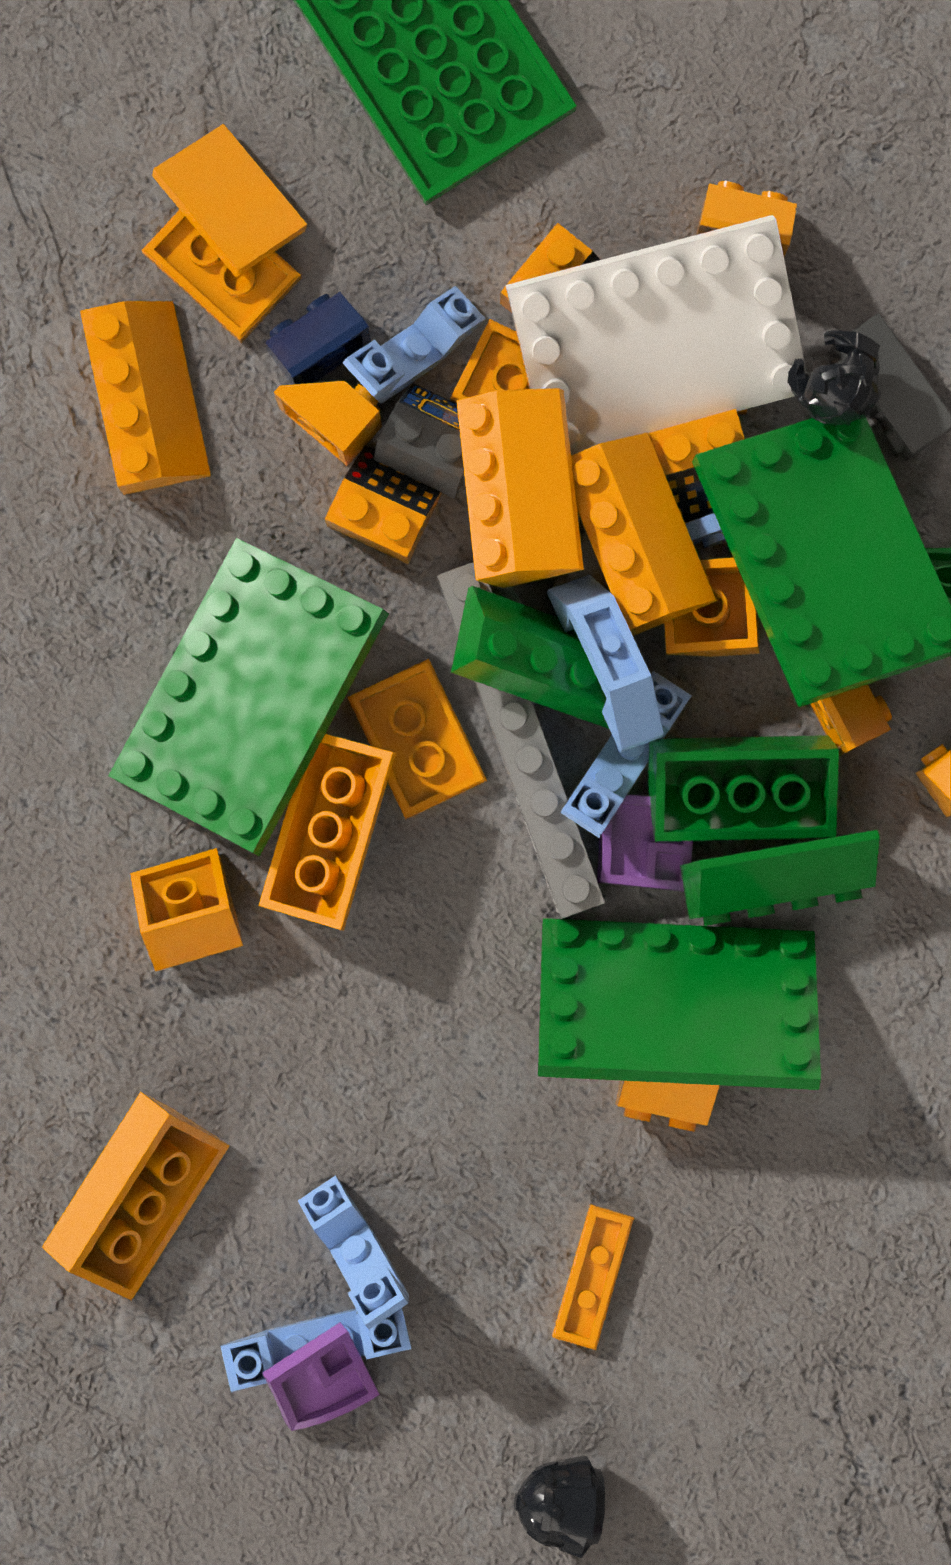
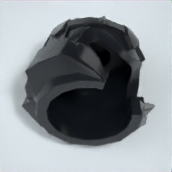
(840, 391)
(563, 1505)

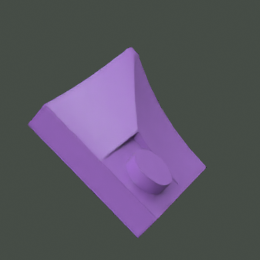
(633, 857)
(320, 1380)

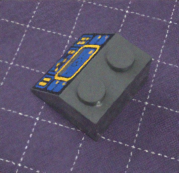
(424, 440)

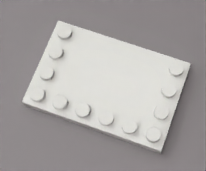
(662, 332)

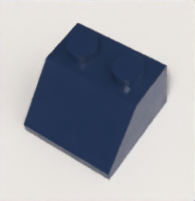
(318, 340)

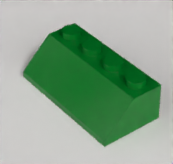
(526, 656)
(743, 788)
(781, 875)

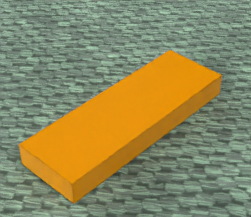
(592, 1276)

